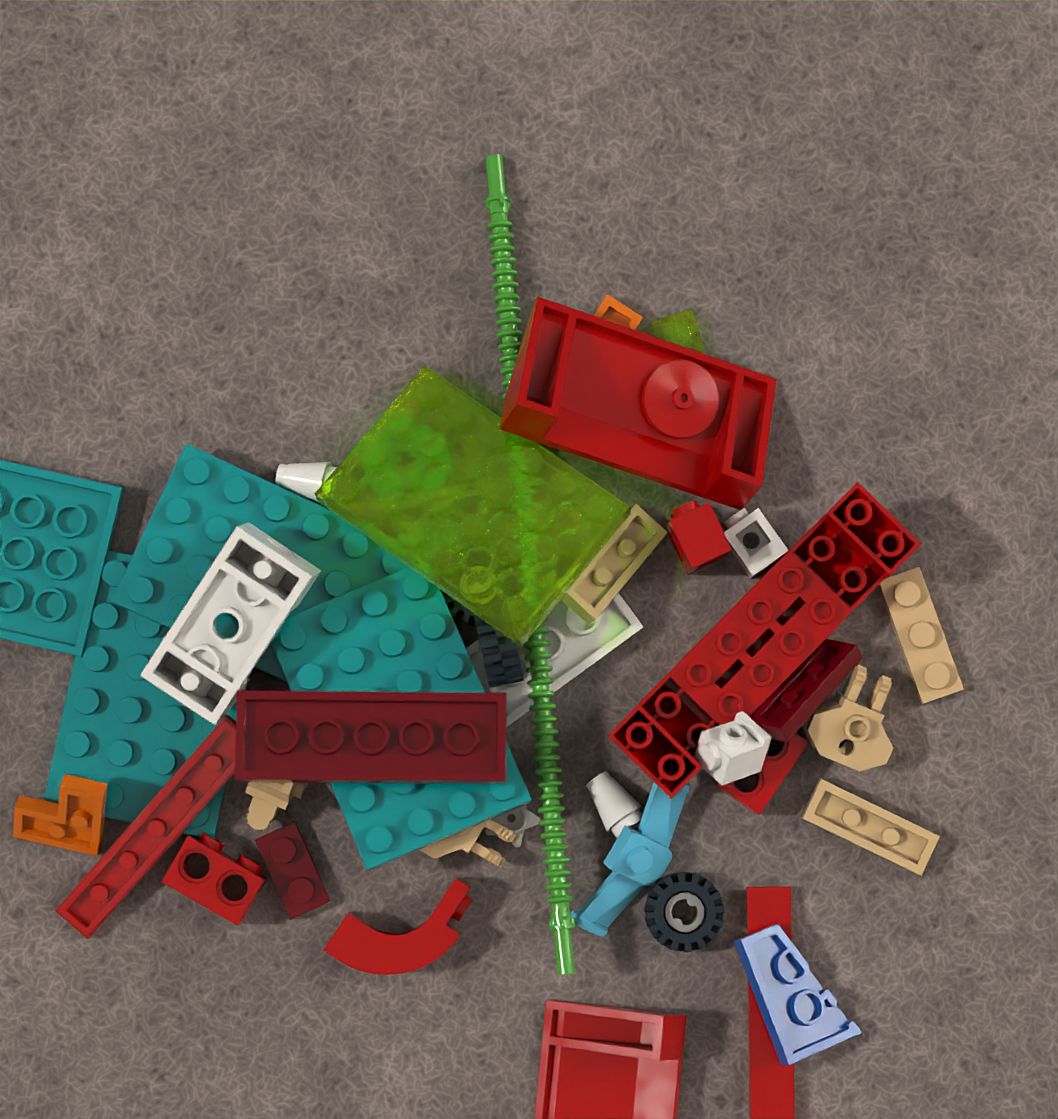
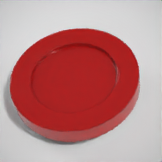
(680, 399)

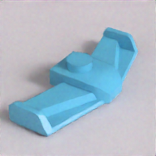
(636, 861)

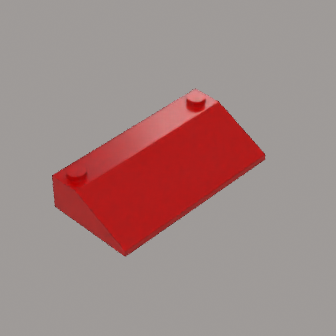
(582, 392)
(609, 1062)

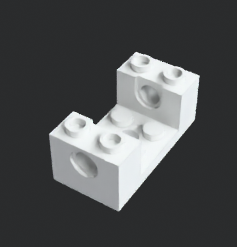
(260, 587)

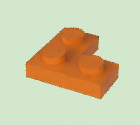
(72, 823)

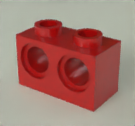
(697, 536)
(769, 778)
(210, 889)

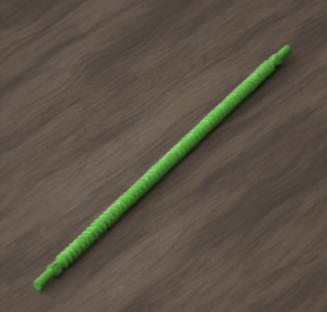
(561, 919)

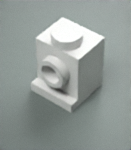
(769, 547)
(733, 749)

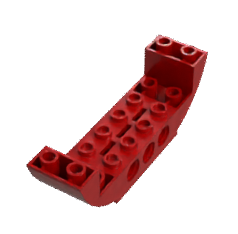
(765, 636)

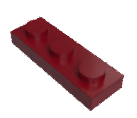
(806, 688)

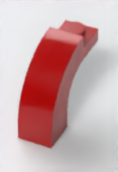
(387, 953)

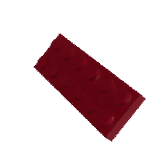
(370, 737)

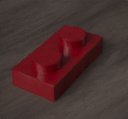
(292, 870)

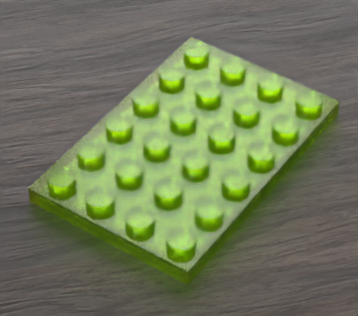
(473, 505)

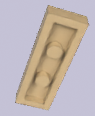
(614, 565)
(920, 635)
(870, 827)

